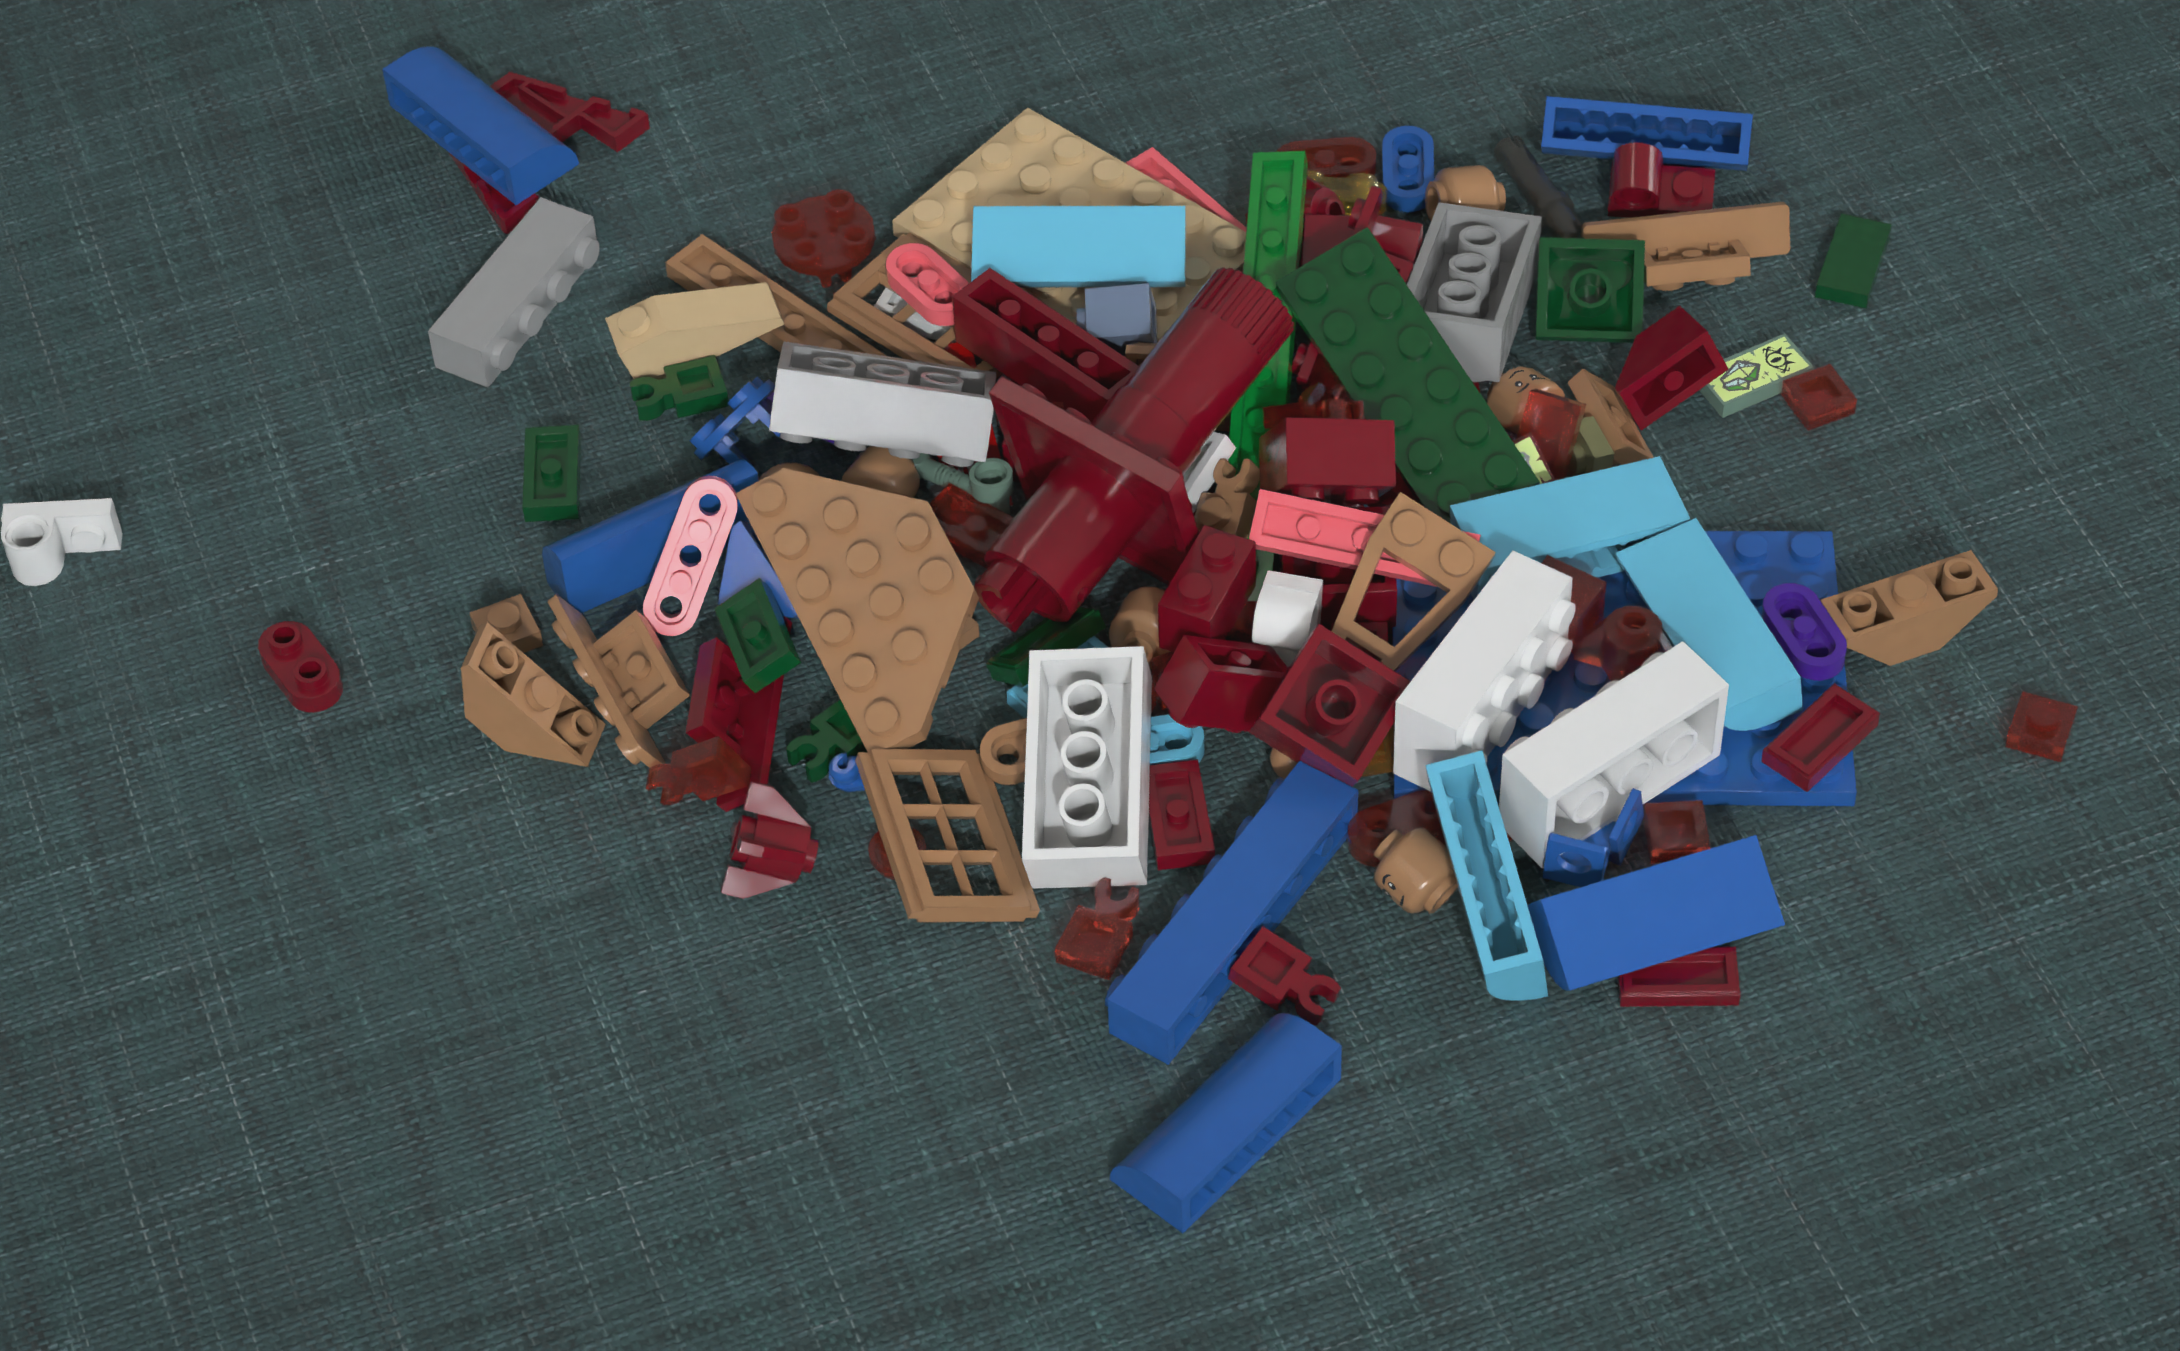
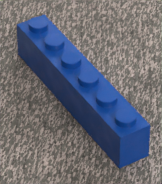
(1248, 887)

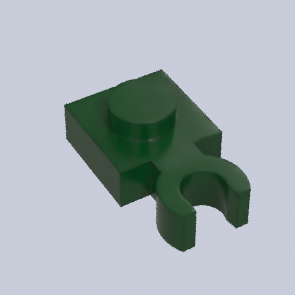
(687, 388)
(831, 735)

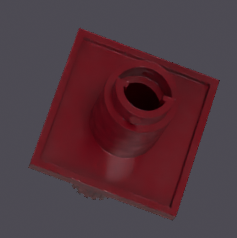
(1118, 480)

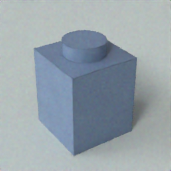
(1119, 315)

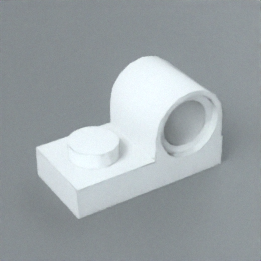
(42, 532)
(1287, 612)

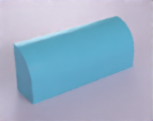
(1081, 245)
(1576, 517)
(1707, 609)
(1487, 878)

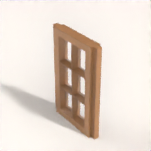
(888, 330)
(908, 862)

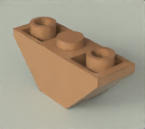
(1912, 609)
(524, 705)

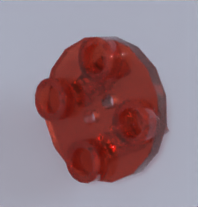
(823, 235)

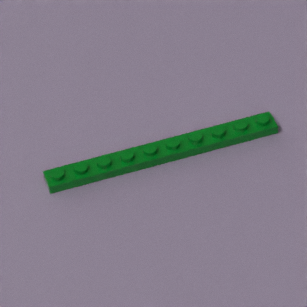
(1270, 254)

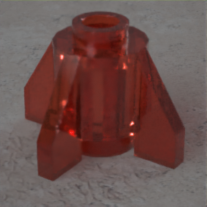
(1622, 641)

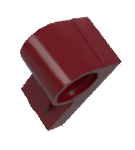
(1647, 187)

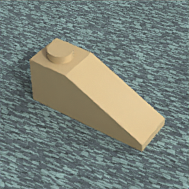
(691, 326)

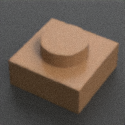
(512, 620)

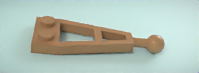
(1429, 549)

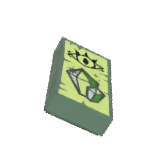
(1755, 375)

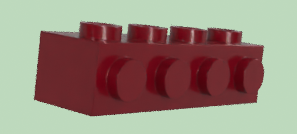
(1037, 344)

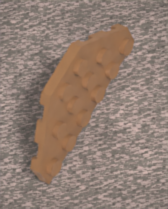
(871, 592)

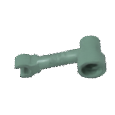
(987, 481)

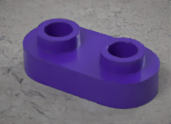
(1810, 640)

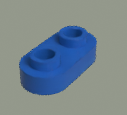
(1407, 167)

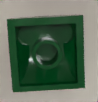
(1590, 289)

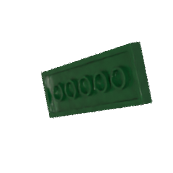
(1404, 372)

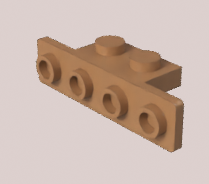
(1701, 243)
(629, 674)

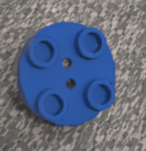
(719, 432)

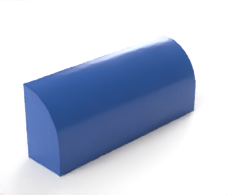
(475, 123)
(1681, 134)
(626, 548)
(1656, 914)
(1231, 1120)

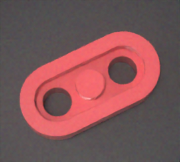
(931, 289)

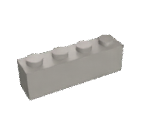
(514, 292)

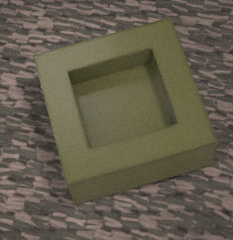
(1591, 449)

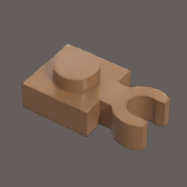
(1231, 505)

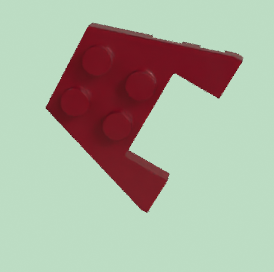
(562, 118)

